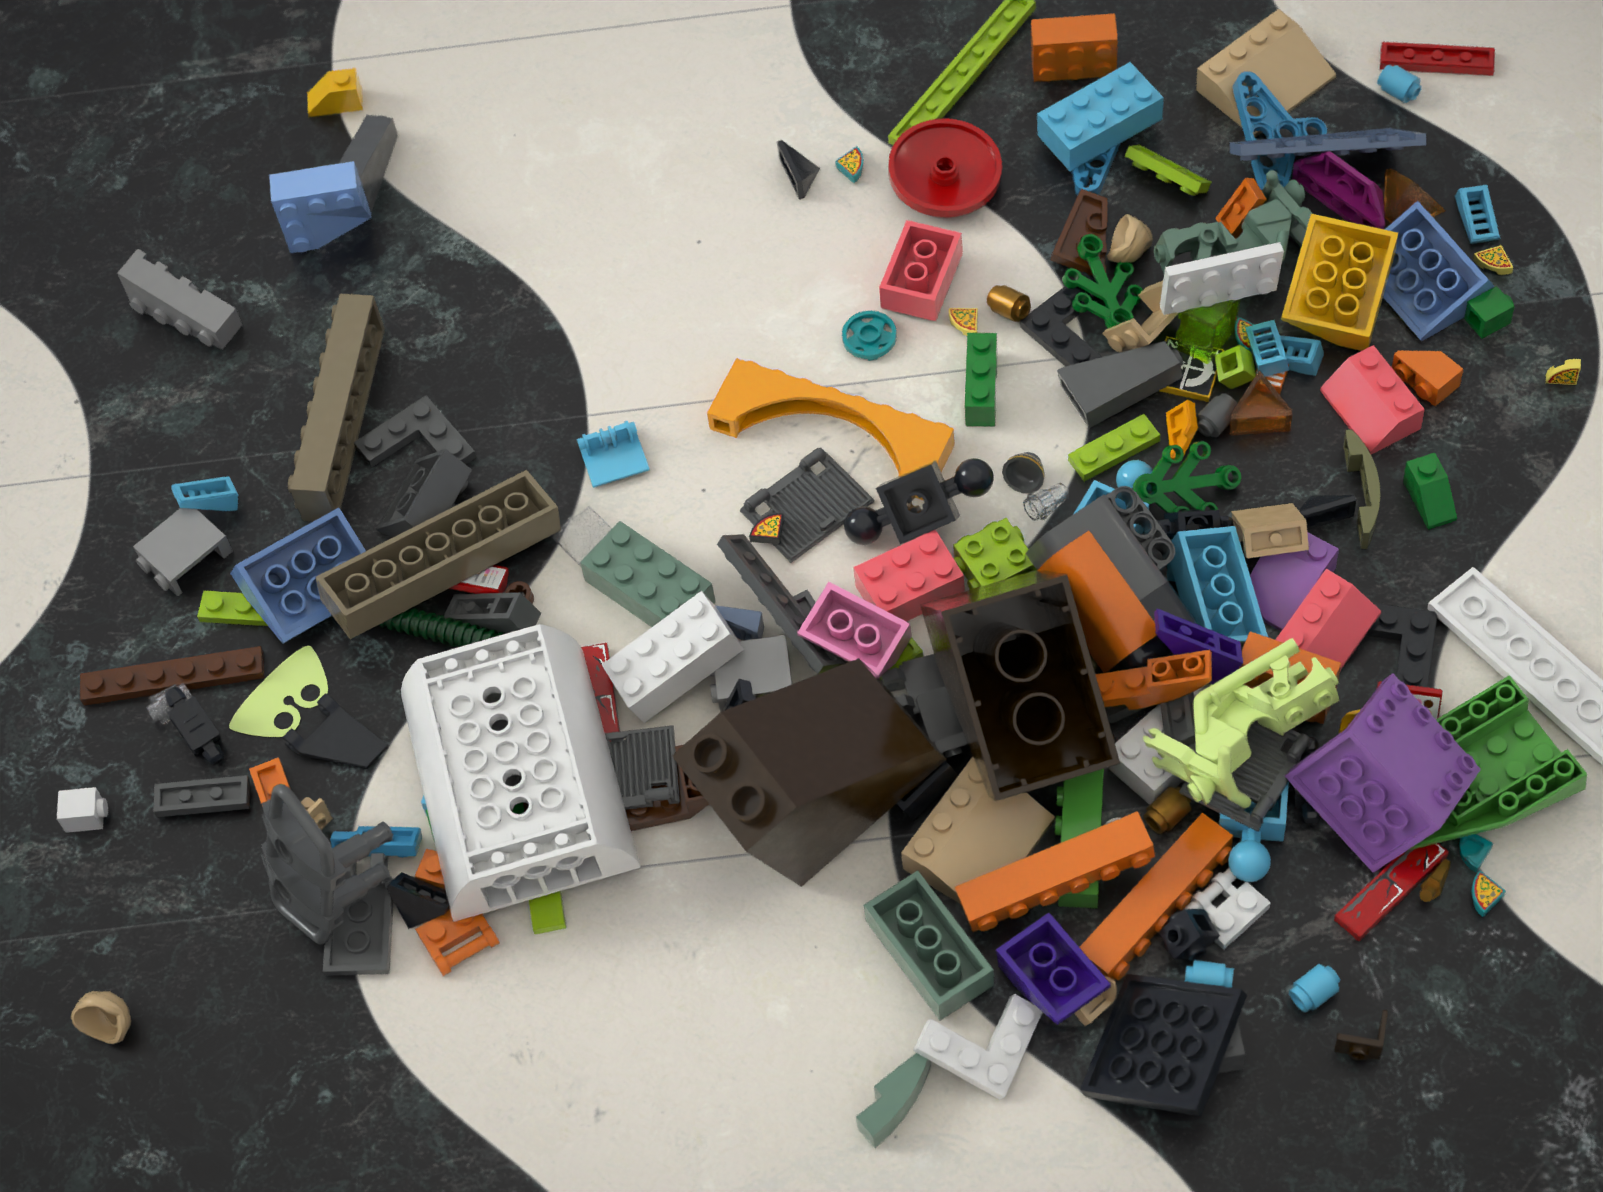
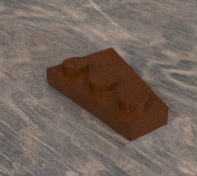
(1085, 218)

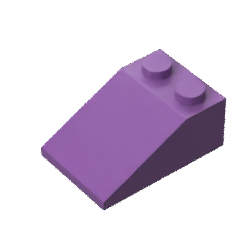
(1287, 578)

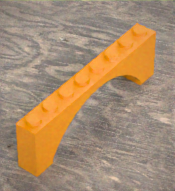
(760, 394)

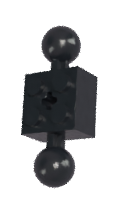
(865, 525)

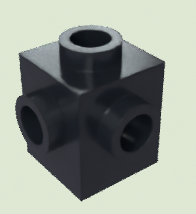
(1189, 934)

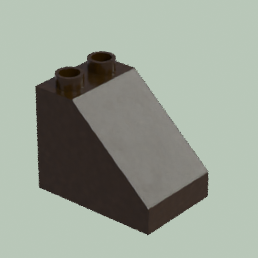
(1021, 682)
(809, 766)

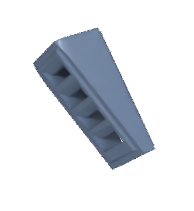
(743, 622)

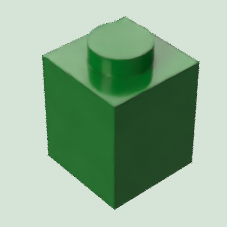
(1489, 312)

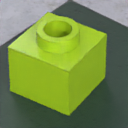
(1235, 366)

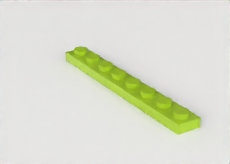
(967, 65)

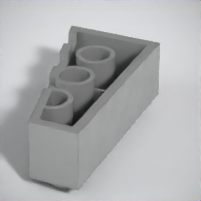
(178, 302)

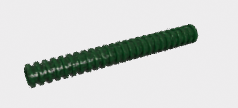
(438, 628)

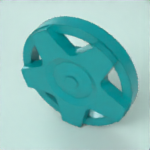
(869, 335)

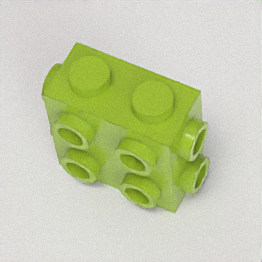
(992, 554)

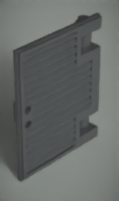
(808, 503)
(645, 762)
(1261, 775)

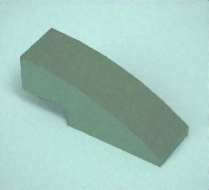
(894, 1099)

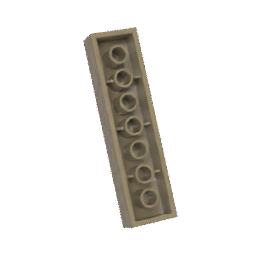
(337, 406)
(438, 554)

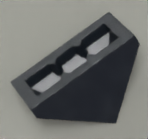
(798, 168)
(1327, 509)
(417, 899)

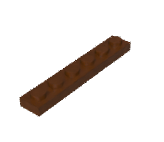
(156, 676)

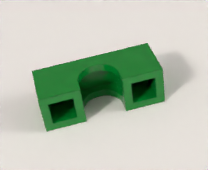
(981, 380)

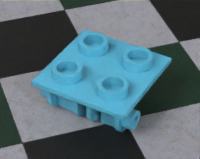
(613, 454)

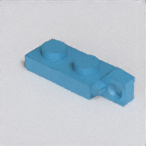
(404, 843)

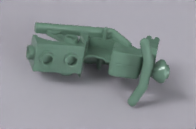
(1260, 227)

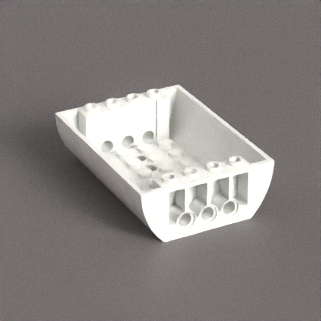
(552, 740)

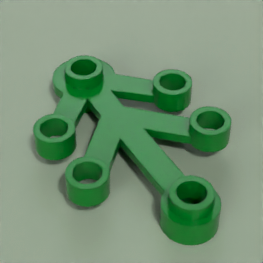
(1089, 250)
(1181, 482)

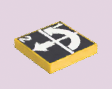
(1197, 376)

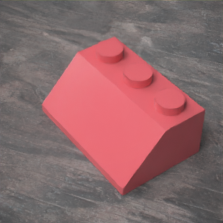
(1373, 400)
(1331, 619)

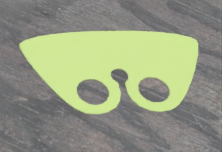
(266, 701)

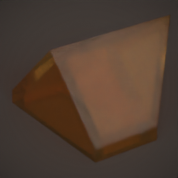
(1402, 193)
(1260, 410)

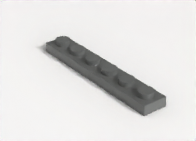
(775, 598)

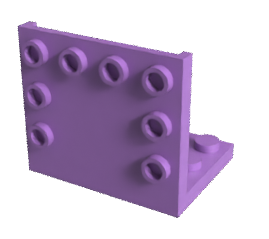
(1386, 776)

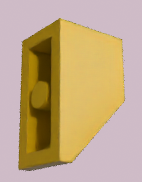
(336, 93)

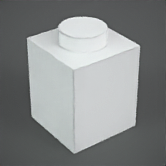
(81, 809)

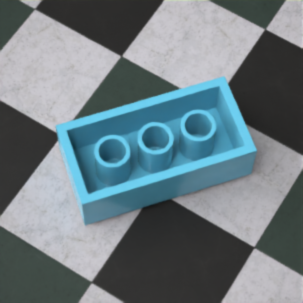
(1100, 116)
(1216, 582)

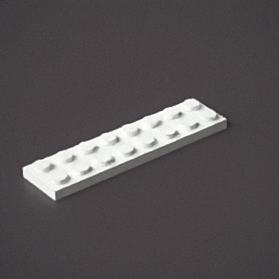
(1528, 653)

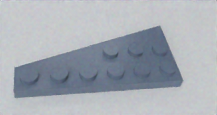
(1338, 143)

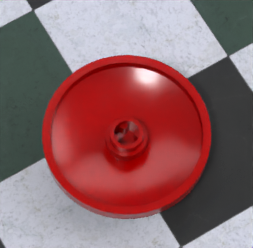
(944, 168)

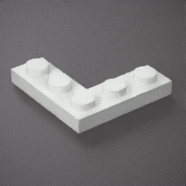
(989, 1068)

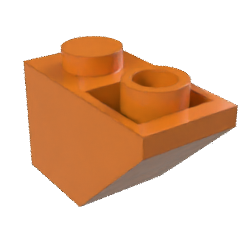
(1428, 373)

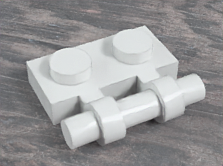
(1236, 912)

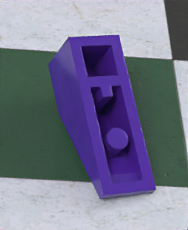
(1187, 637)

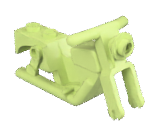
(1228, 710)

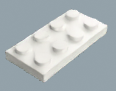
(1221, 278)

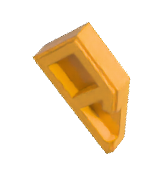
(1181, 425)

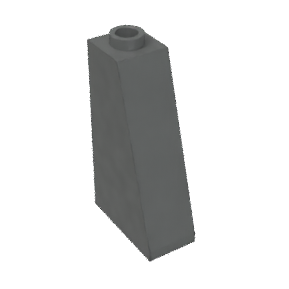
(371, 153)
(1119, 380)

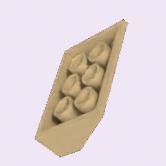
(1278, 55)
(973, 833)

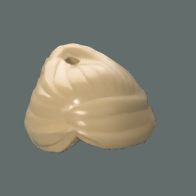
(1129, 240)
(102, 1016)

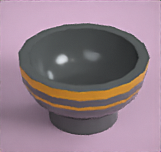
(1024, 472)

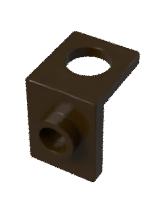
(1360, 1047)

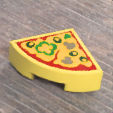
(1494, 260)
(964, 319)
(1565, 373)

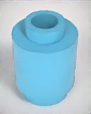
(1399, 83)
(1209, 973)
(1314, 988)

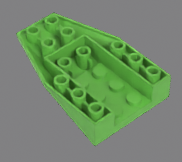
(1516, 759)

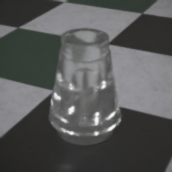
(1045, 501)

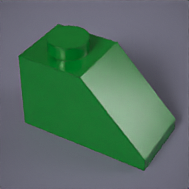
(1430, 490)

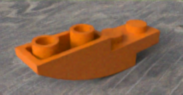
(1158, 682)

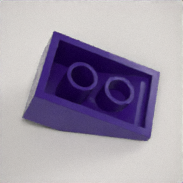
(1051, 969)

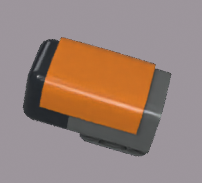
(1114, 578)

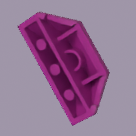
(1341, 188)

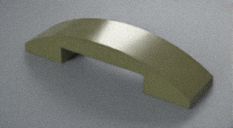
(1359, 459)

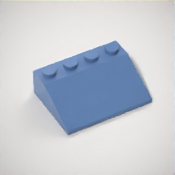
(1430, 275)
(282, 576)

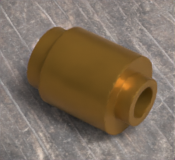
(1009, 303)
(1167, 810)

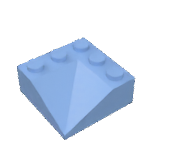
(318, 204)

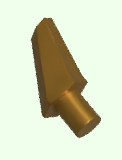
(1434, 884)

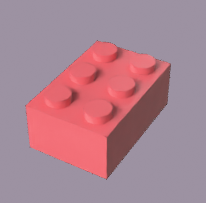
(921, 270)
(909, 576)

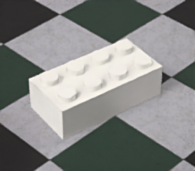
(672, 657)
(1136, 761)

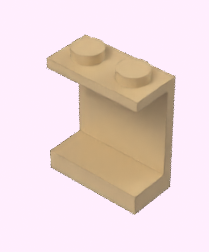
(1130, 334)
(1271, 530)

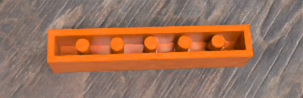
(1055, 872)
(1158, 896)

